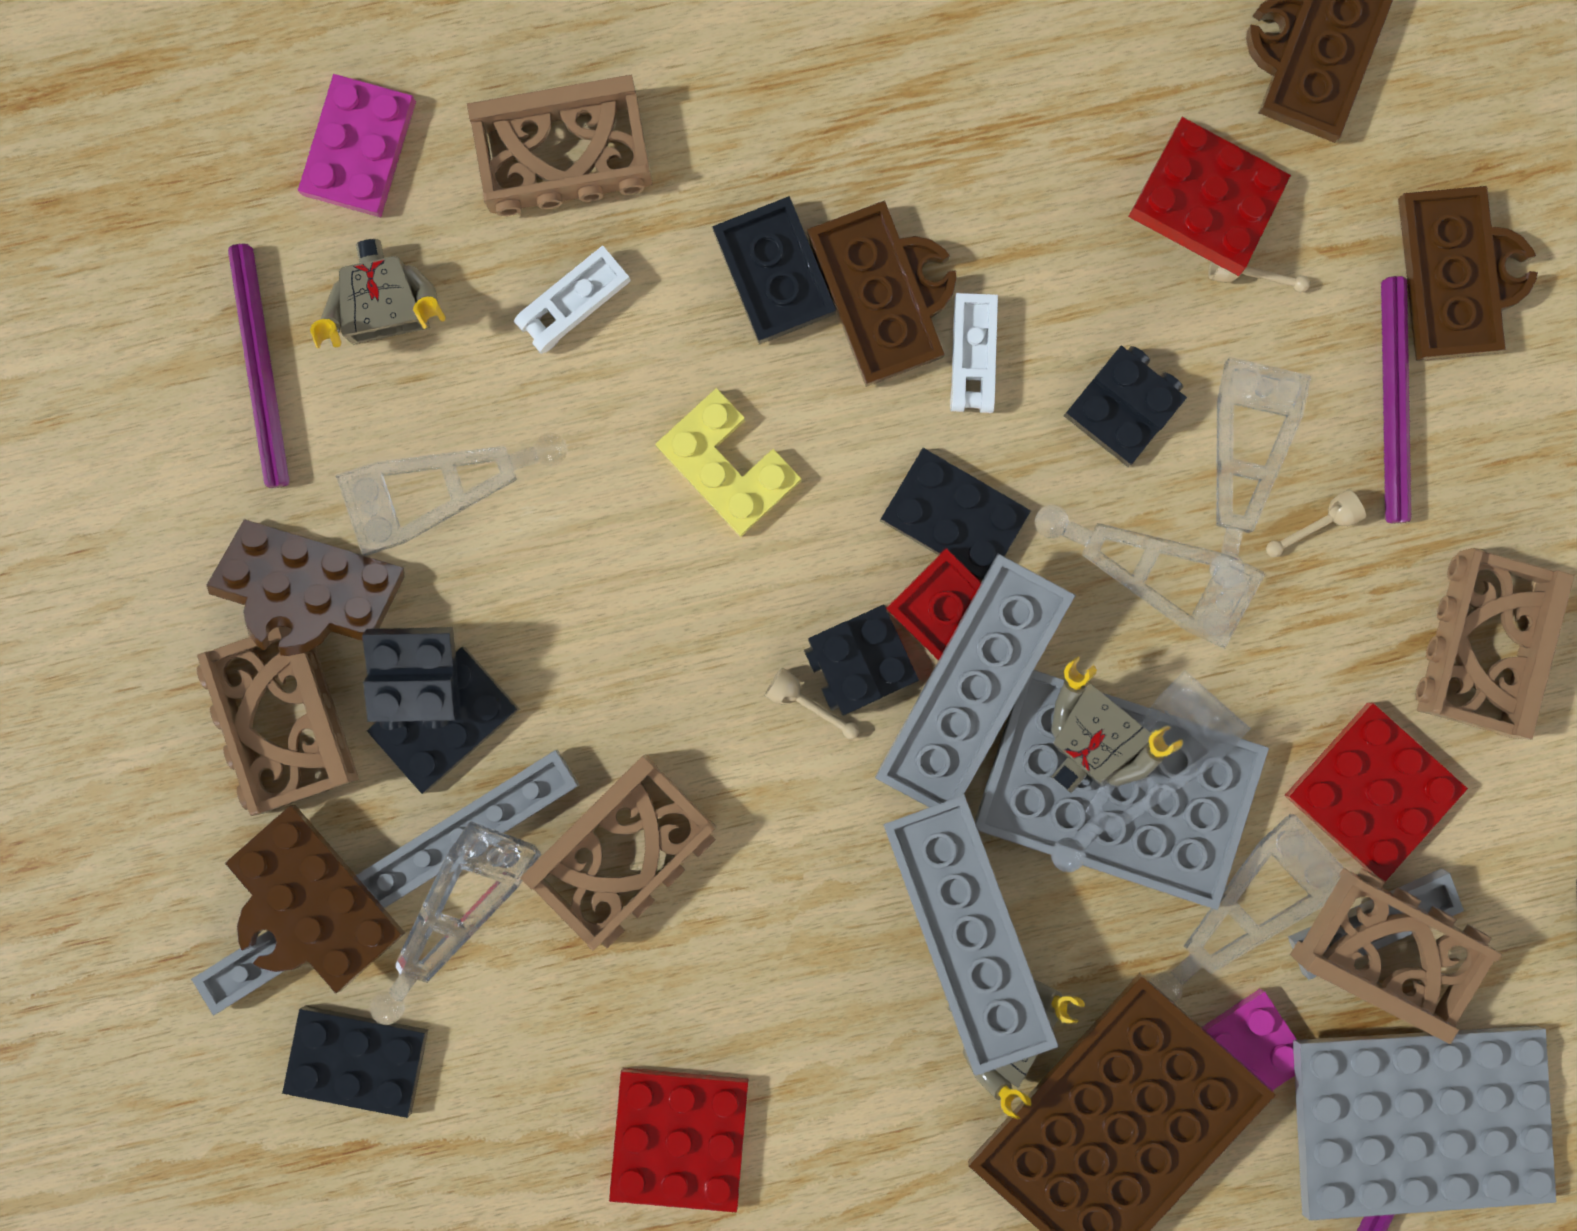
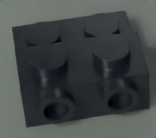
(1126, 404)
(860, 661)
(411, 676)

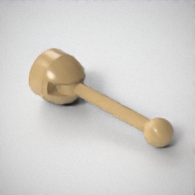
(1220, 274)
(1343, 510)
(786, 689)

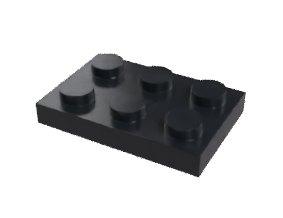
(774, 270)
(954, 511)
(429, 753)
(355, 1061)

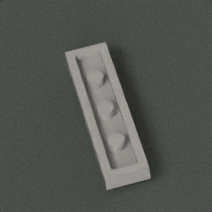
(1433, 890)

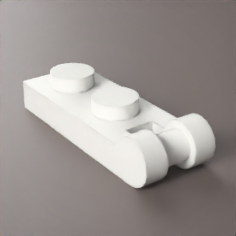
(573, 299)
(974, 351)

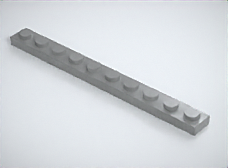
(405, 867)

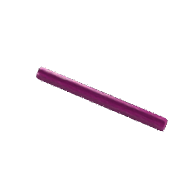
(258, 365)
(1396, 400)

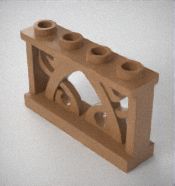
(565, 103)
(1536, 651)
(236, 723)
(562, 862)
(1420, 1004)

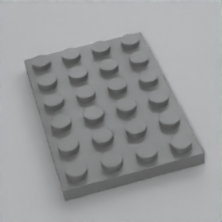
(1175, 847)
(1423, 1122)

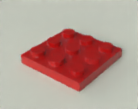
(1210, 196)
(1376, 792)
(678, 1140)

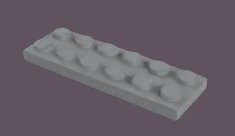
(975, 684)
(970, 936)

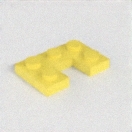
(694, 453)

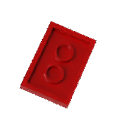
(936, 602)

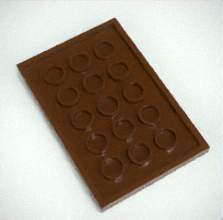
(1122, 1120)

